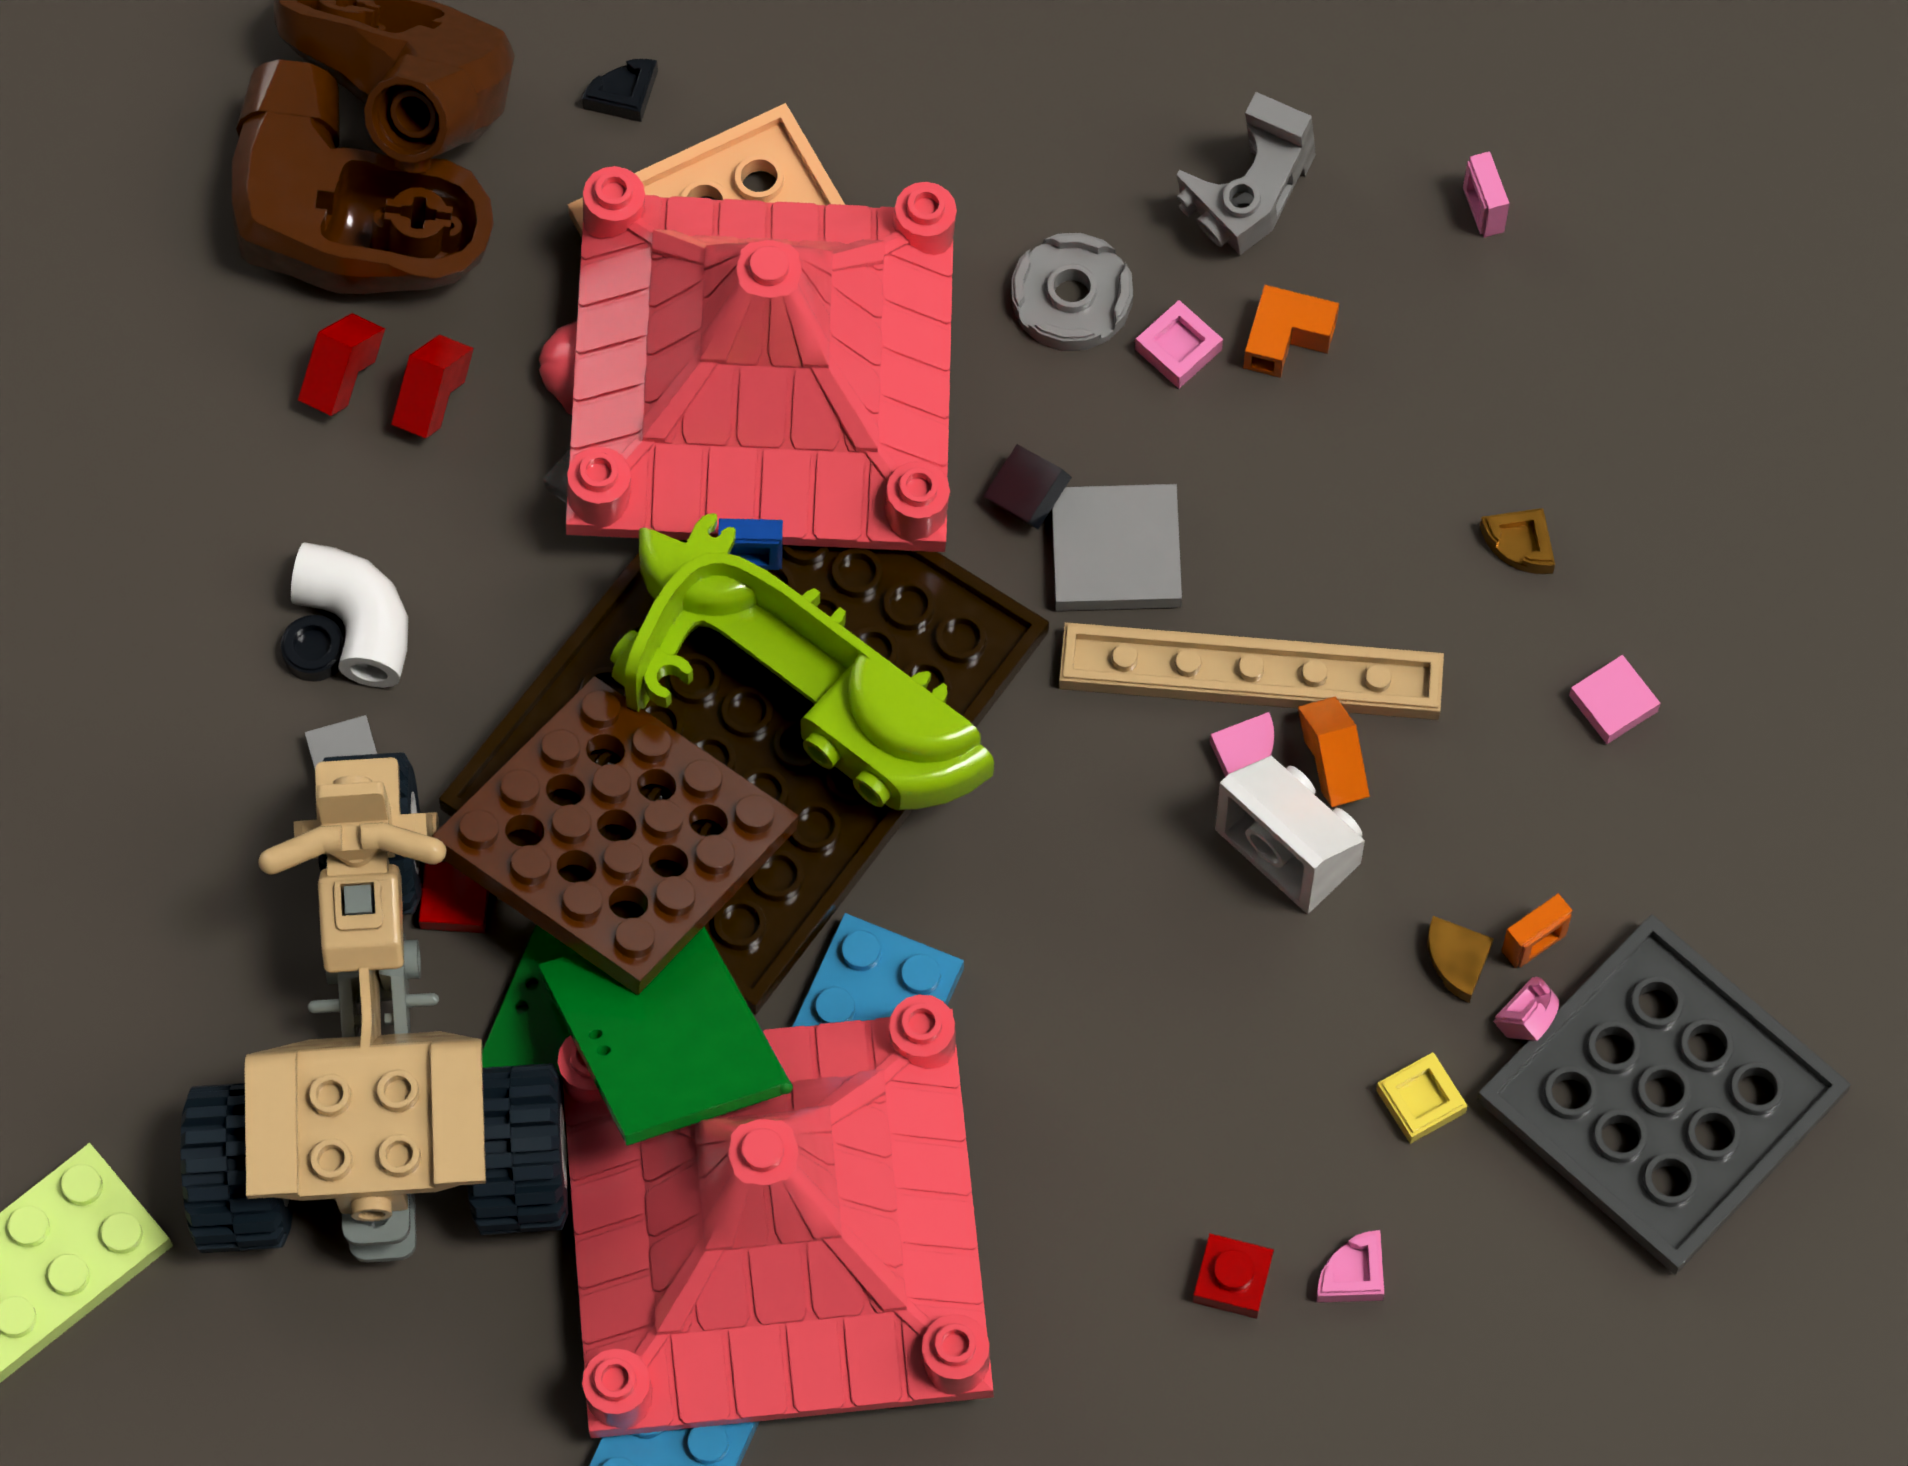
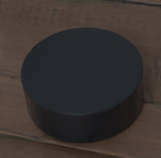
(312, 647)

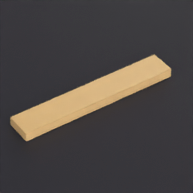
(1250, 670)

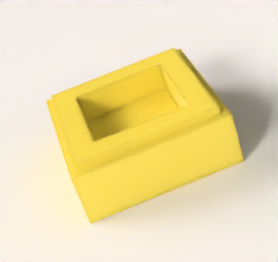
(1421, 1098)

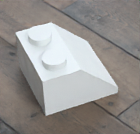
(1288, 830)

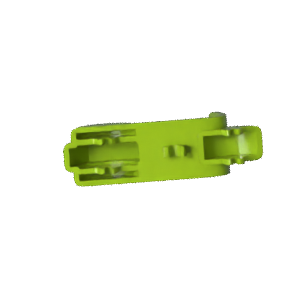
(867, 713)

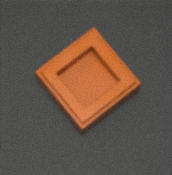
(1537, 931)

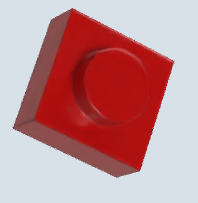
(1233, 1275)

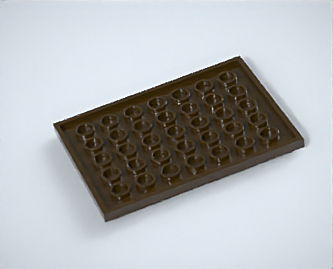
(903, 605)

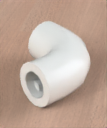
(366, 604)

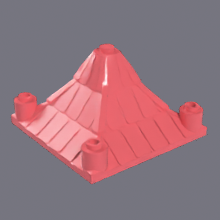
(763, 366)
(786, 1247)

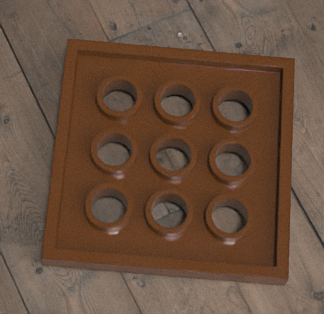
(580, 912)

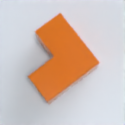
(1284, 320)
(1336, 749)

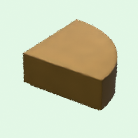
(1520, 540)
(1457, 955)

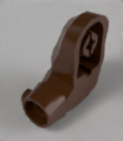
(416, 64)
(344, 212)

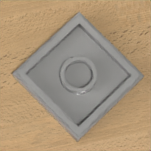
(1117, 547)

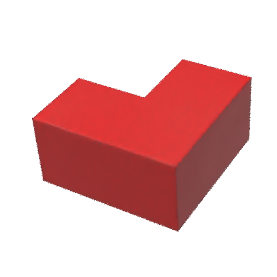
(335, 362)
(427, 384)

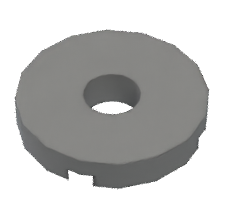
(1065, 323)

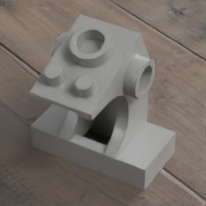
(1283, 150)

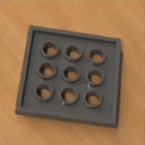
(1622, 1182)

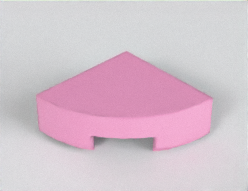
(1243, 743)
(1529, 1011)
(1354, 1271)

